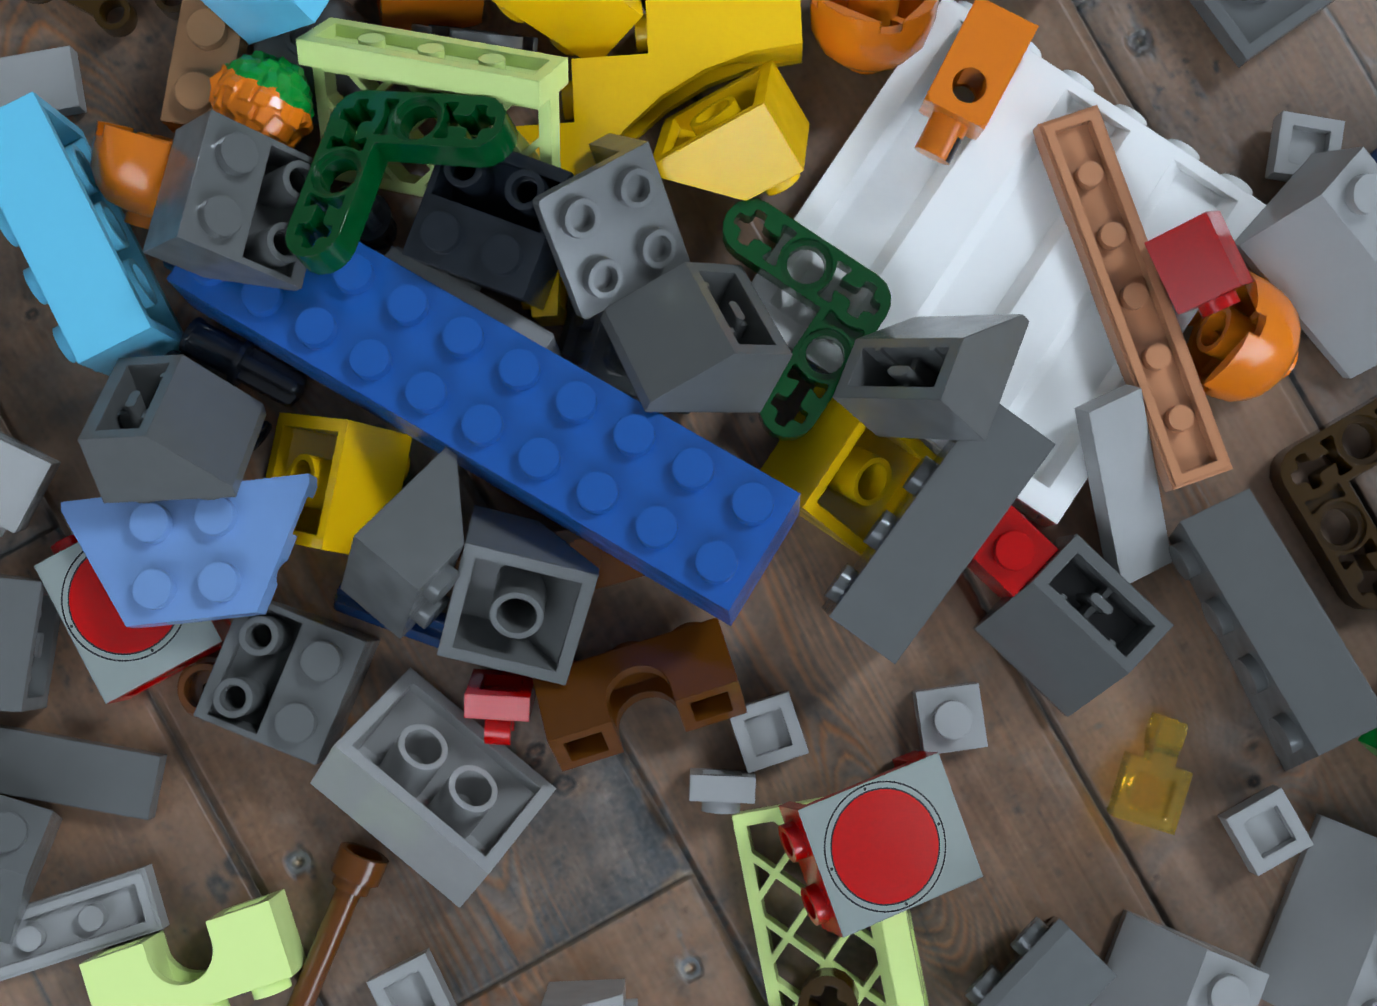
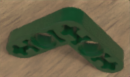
(381, 142)
(832, 317)

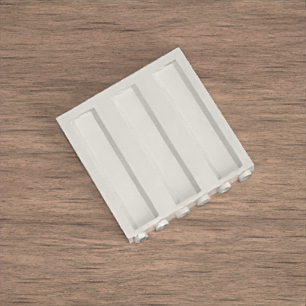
(993, 237)

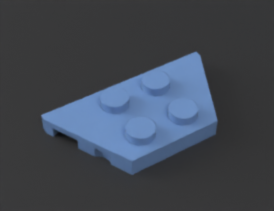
(192, 555)

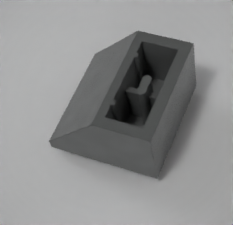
(229, 204)
(698, 341)
(932, 376)
(169, 432)
(1074, 626)
(26, 643)
(287, 680)
(1048, 971)

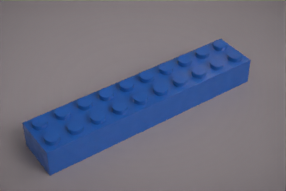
(521, 421)

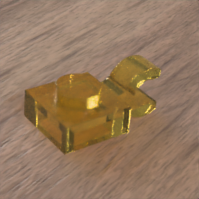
(1150, 786)

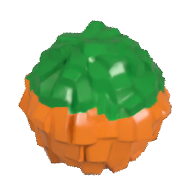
(265, 96)

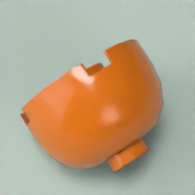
(871, 33)
(129, 169)
(1247, 344)

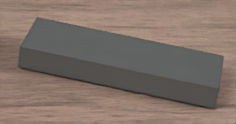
(80, 772)

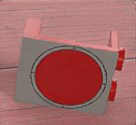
(117, 656)
(879, 845)

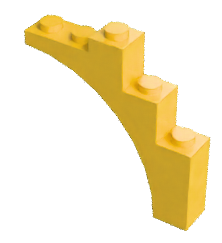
(688, 51)

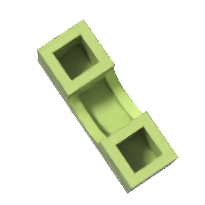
(252, 951)

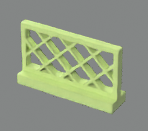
(429, 65)
(892, 938)

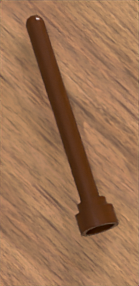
(356, 872)

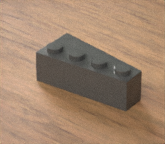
(933, 534)
(1273, 630)

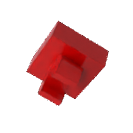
(500, 700)

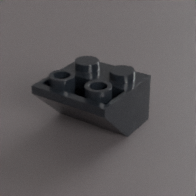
(486, 227)

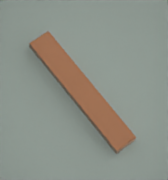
(1131, 296)

